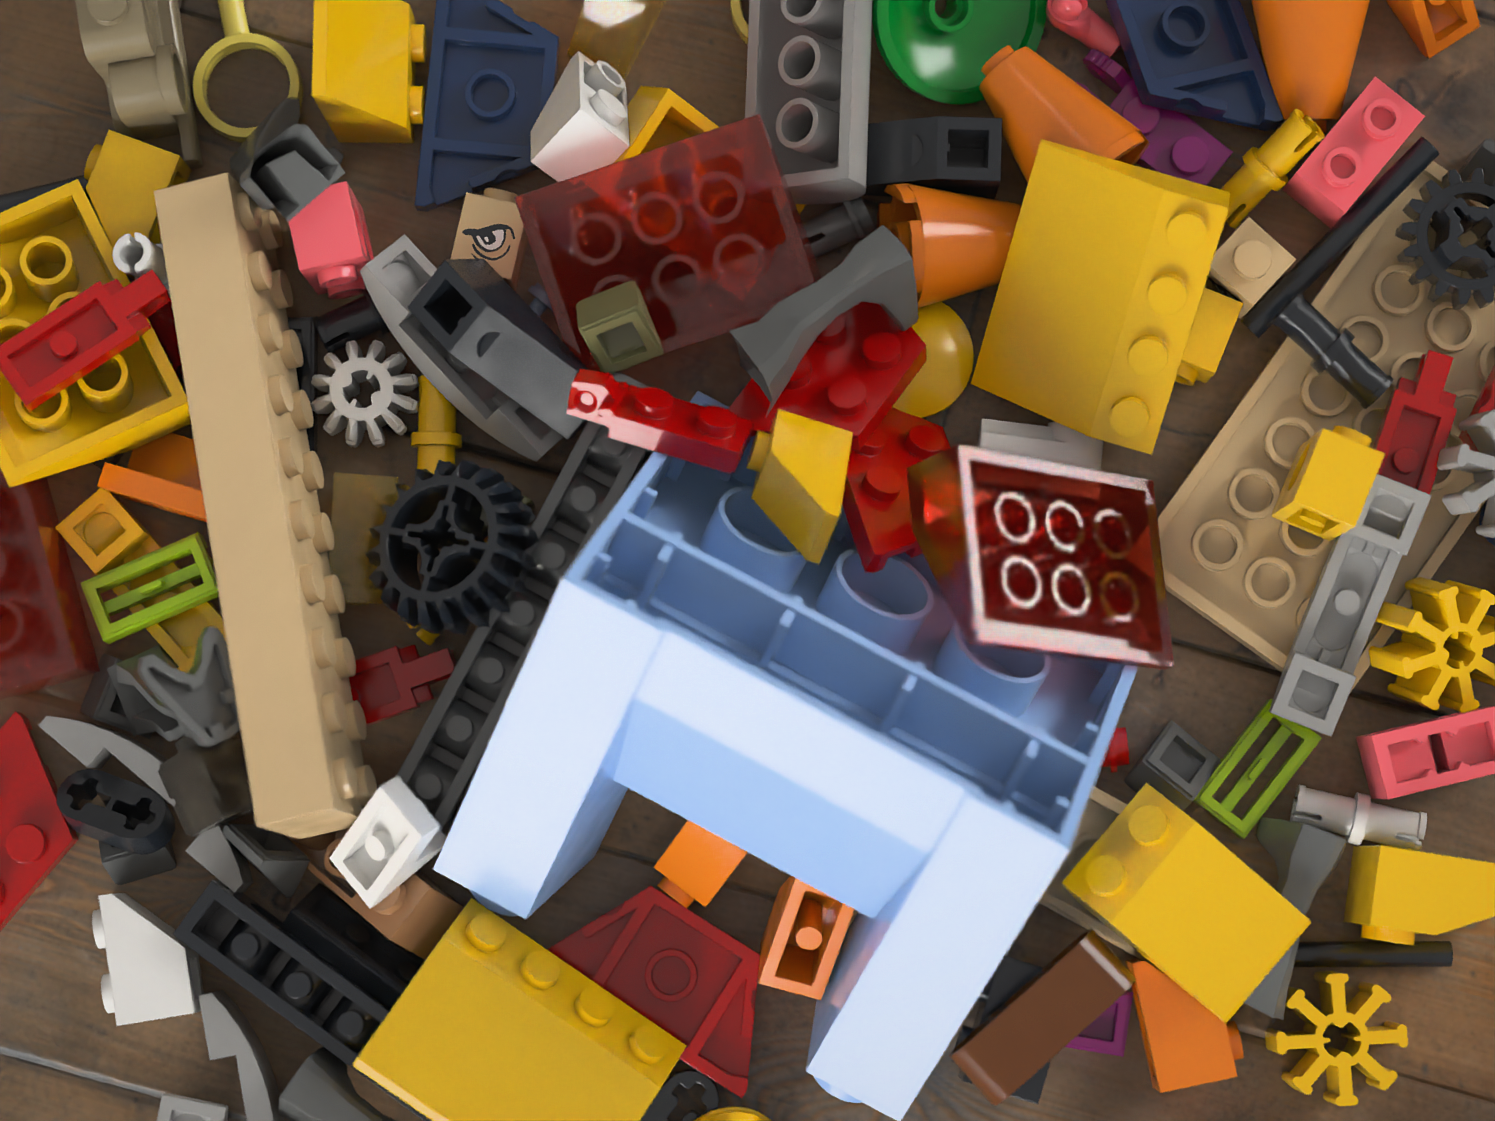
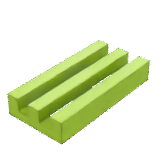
(101, 611)
(1222, 810)

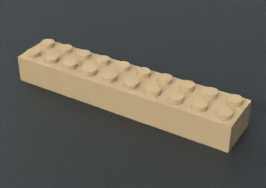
(264, 509)

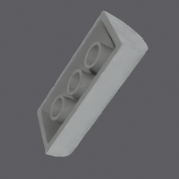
(813, 92)

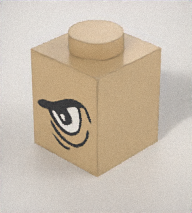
(492, 231)
(1247, 265)

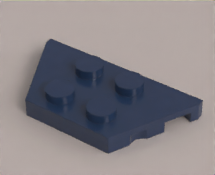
(1196, 59)
(481, 98)

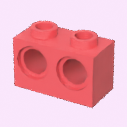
(1353, 152)
(332, 242)
(1429, 753)

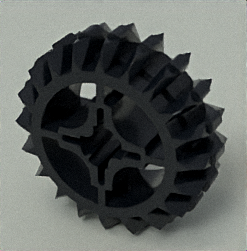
(459, 579)

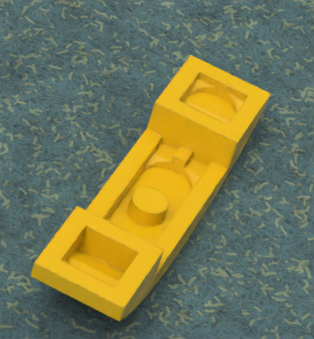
(110, 536)

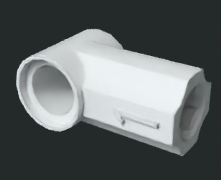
(1046, 443)

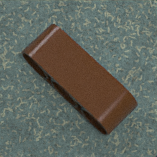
(1042, 1017)

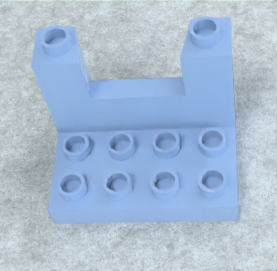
(810, 725)

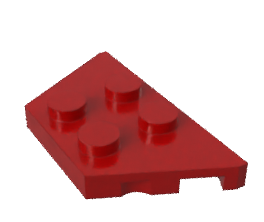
(845, 376)
(877, 486)
(31, 824)
(676, 975)

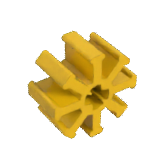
(1438, 644)
(1335, 1061)

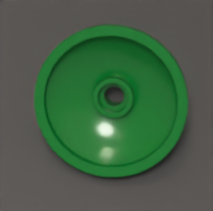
(946, 52)

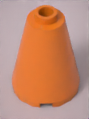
(1310, 52)
(1050, 106)
(952, 237)

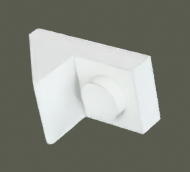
(387, 842)

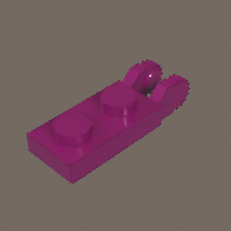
(1176, 141)

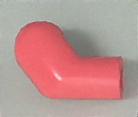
(1083, 24)

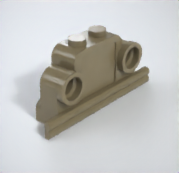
(144, 68)

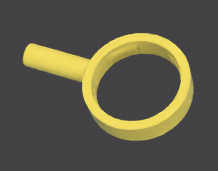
(237, 38)

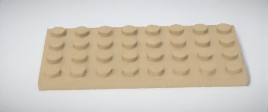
(1218, 527)

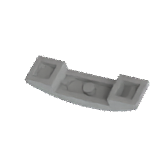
(393, 283)
(1346, 606)
(97, 744)
(231, 1034)

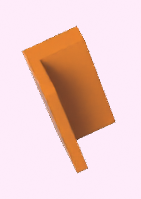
(160, 476)

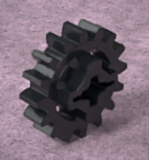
(1450, 220)

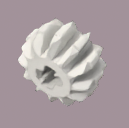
(345, 385)

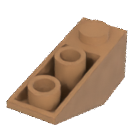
(410, 916)

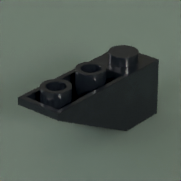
(936, 154)
(500, 339)

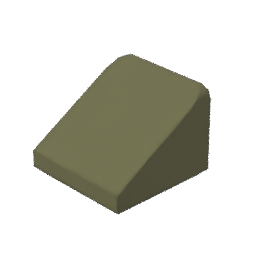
(618, 328)

